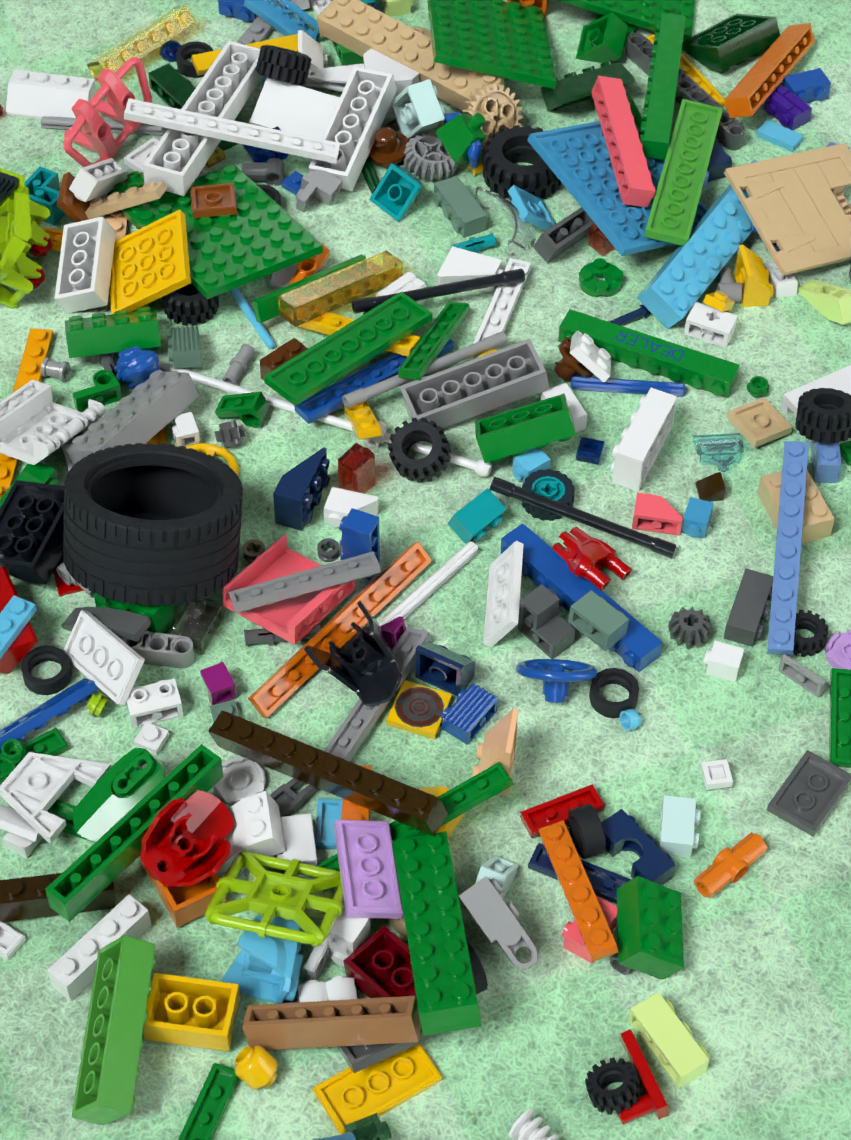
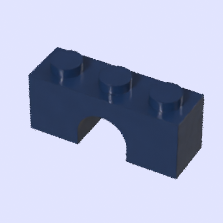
(624, 834)

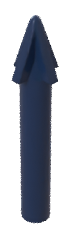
(642, 311)

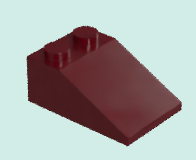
(382, 966)

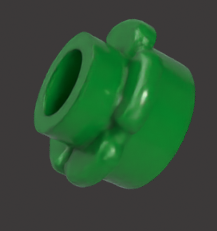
(758, 386)
(12, 746)

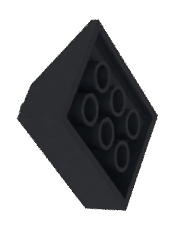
(32, 530)

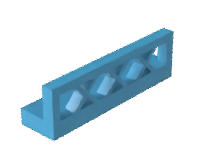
(282, 18)

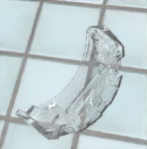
(523, 234)

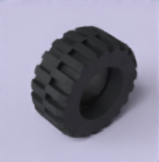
(512, 147)

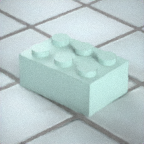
(417, 109)

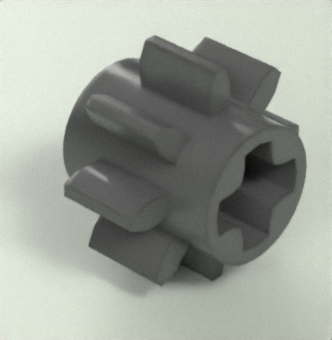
(230, 433)

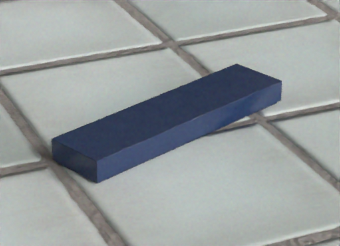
(602, 881)

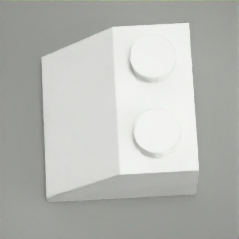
(314, 50)

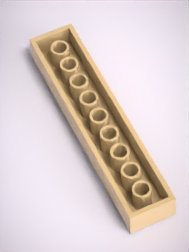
(364, 27)

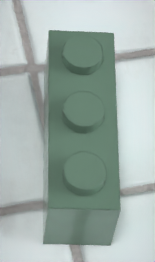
(459, 206)

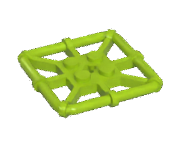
(277, 896)

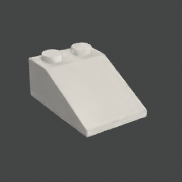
(255, 828)

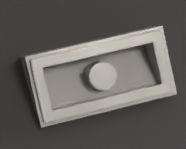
(802, 676)

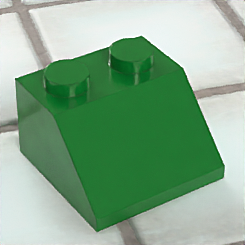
(602, 39)

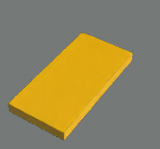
(376, 1088)

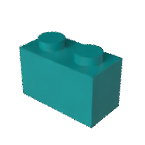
(477, 516)

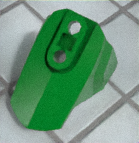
(116, 793)

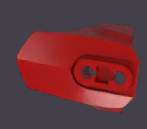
(199, 830)

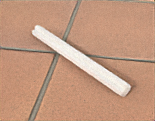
(433, 583)

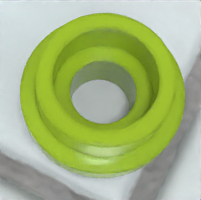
(96, 704)

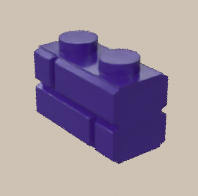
(787, 108)

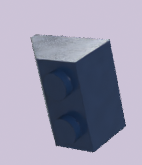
(443, 668)

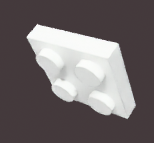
(592, 357)

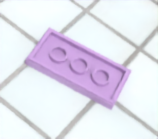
(367, 869)

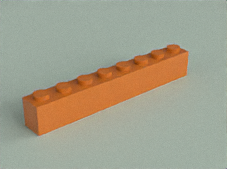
(769, 70)

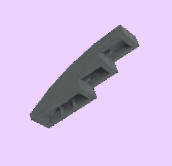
(120, 622)

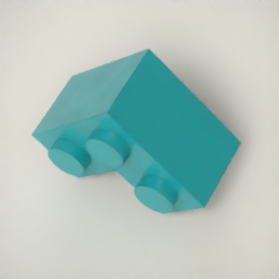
(44, 190)

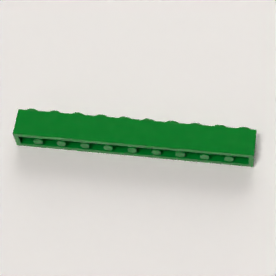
(662, 91)

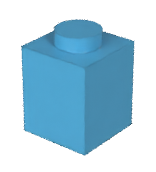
(697, 517)

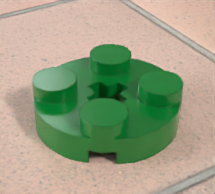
(600, 269)

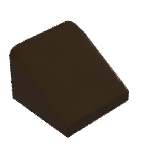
(711, 488)

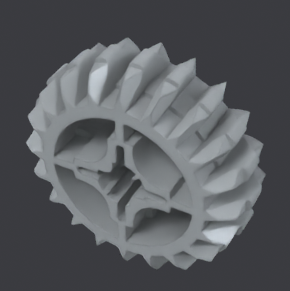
(428, 158)

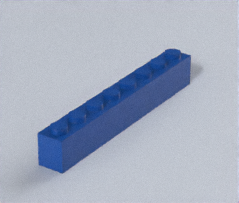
(546, 567)

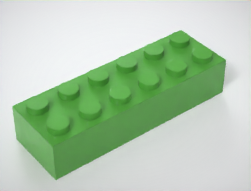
(114, 1031)

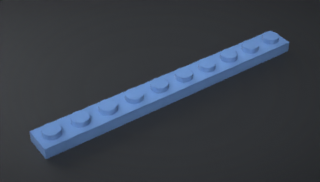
(788, 549)

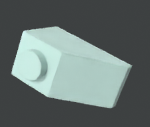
(501, 870)

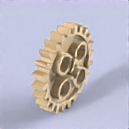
(500, 109)

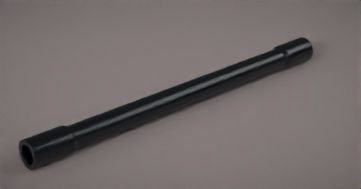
(504, 278)
(511, 490)

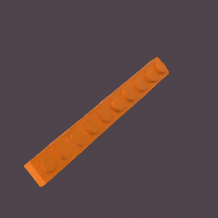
(339, 629)

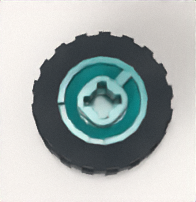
(551, 485)

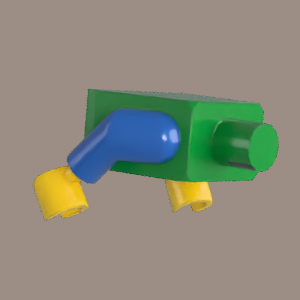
(463, 139)

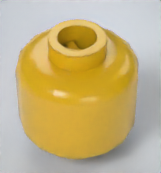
(256, 1067)

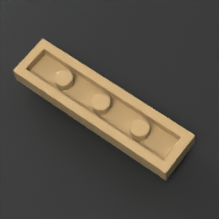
(130, 198)

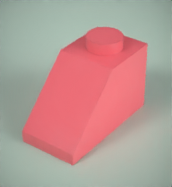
(656, 515)

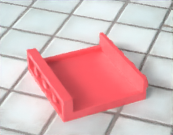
(293, 616)

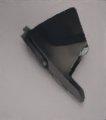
(363, 663)

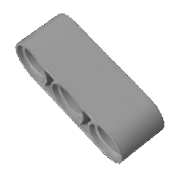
(170, 649)

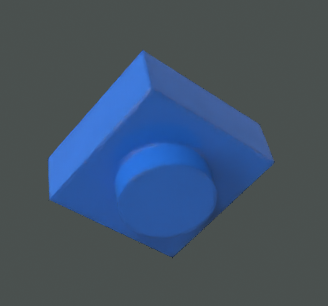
(292, 182)

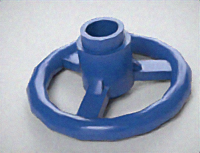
(556, 675)

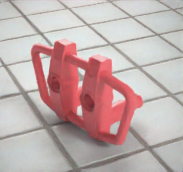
(95, 131)

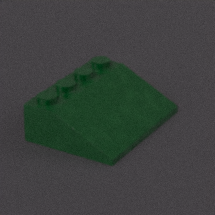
(732, 41)

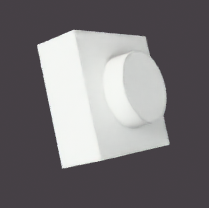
(151, 738)
(716, 774)

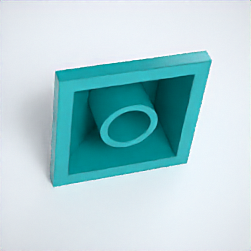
(396, 191)

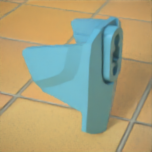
(267, 966)

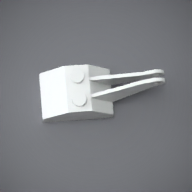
(337, 77)

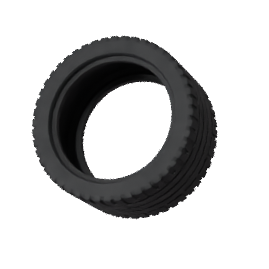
(152, 523)

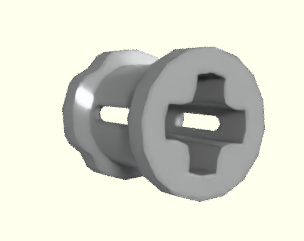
(55, 369)

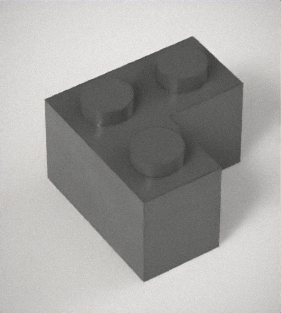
(542, 624)

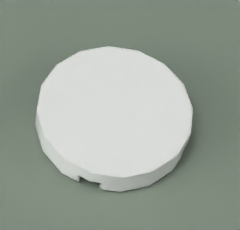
(234, 789)

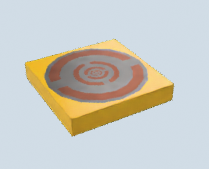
(418, 709)

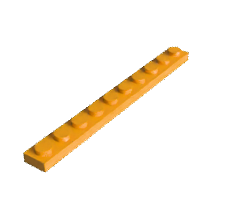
(35, 351)

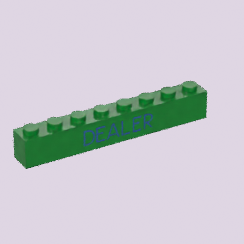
(654, 354)

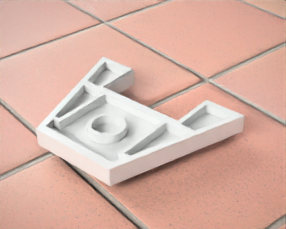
(40, 782)

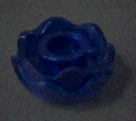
(168, 50)

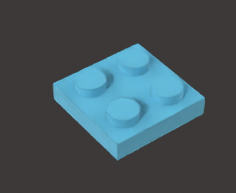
(531, 208)

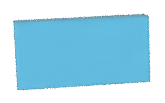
(779, 135)
(327, 812)

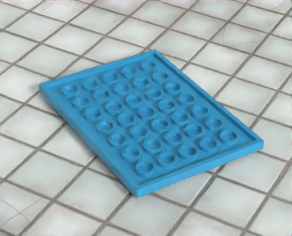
(584, 167)

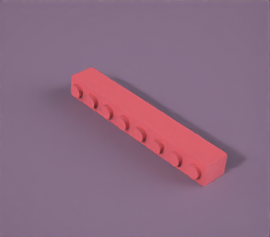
(623, 142)

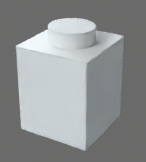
(723, 661)

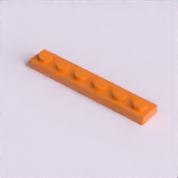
(578, 891)

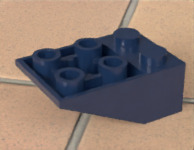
(301, 490)

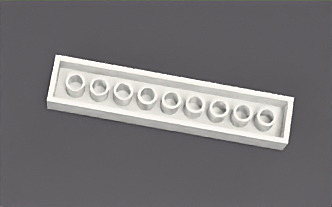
(220, 94)

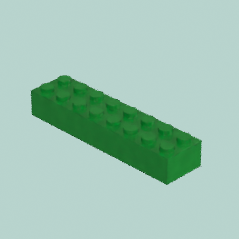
(436, 935)

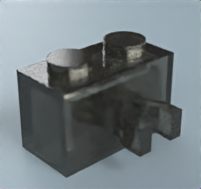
(200, 622)

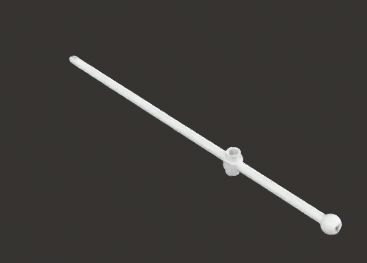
(481, 469)

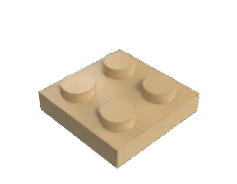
(759, 422)

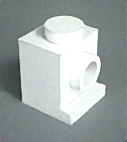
(185, 430)

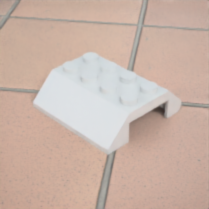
(37, 426)

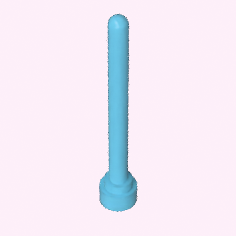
(260, 329)

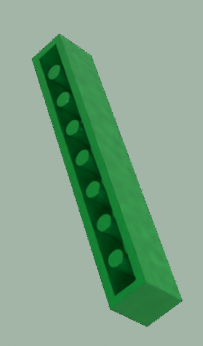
(123, 841)

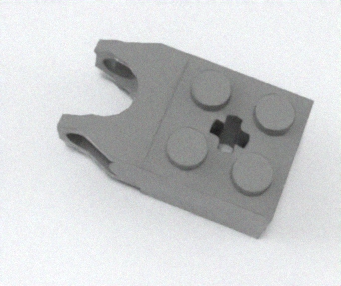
(497, 919)

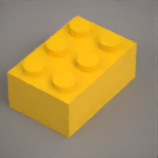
(191, 1012)

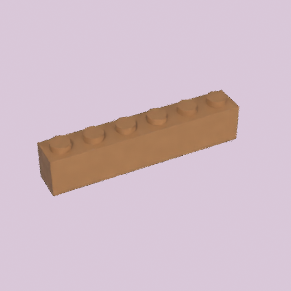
(333, 1023)

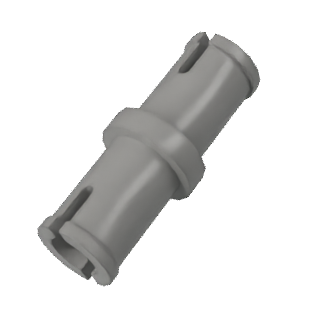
(238, 364)

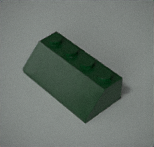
(579, 87)

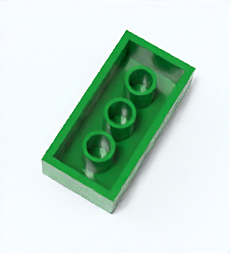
(112, 332)
(524, 428)

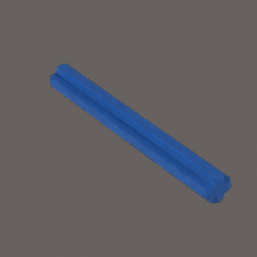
(626, 385)

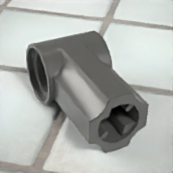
(270, 172)

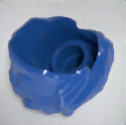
(136, 366)

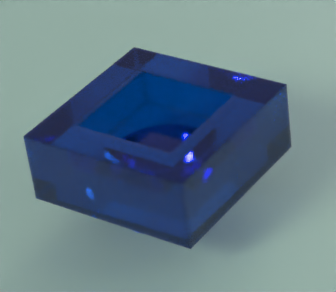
(590, 450)

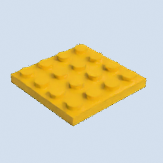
(150, 263)

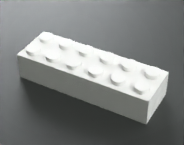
(356, 123)

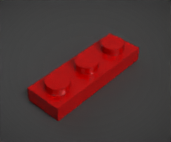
(558, 808)

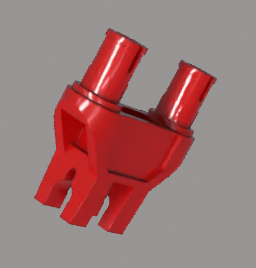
(588, 555)

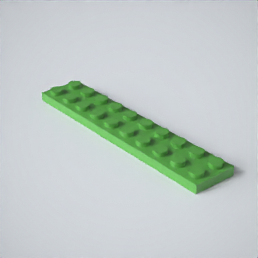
(683, 173)

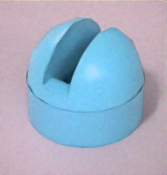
(629, 719)

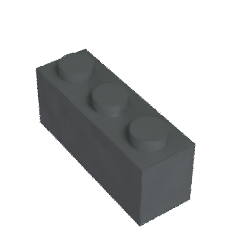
(563, 235)
(749, 608)

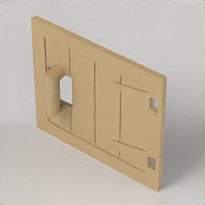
(799, 206)

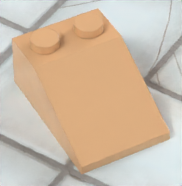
(499, 745)

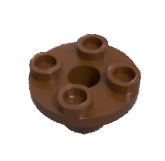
(388, 147)
(569, 365)

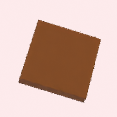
(213, 200)
(68, 203)

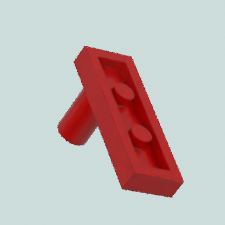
(653, 1099)

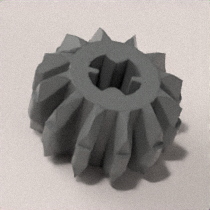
(689, 627)

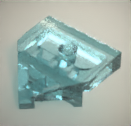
(719, 449)

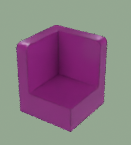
(219, 683)

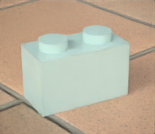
(677, 826)

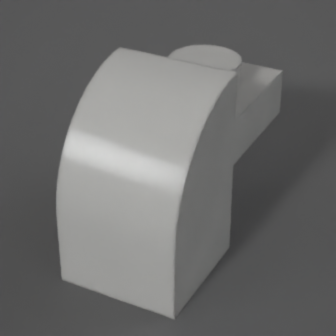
(317, 185)

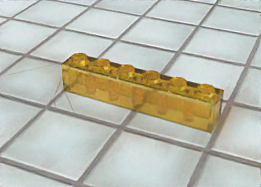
(144, 40)
(340, 288)

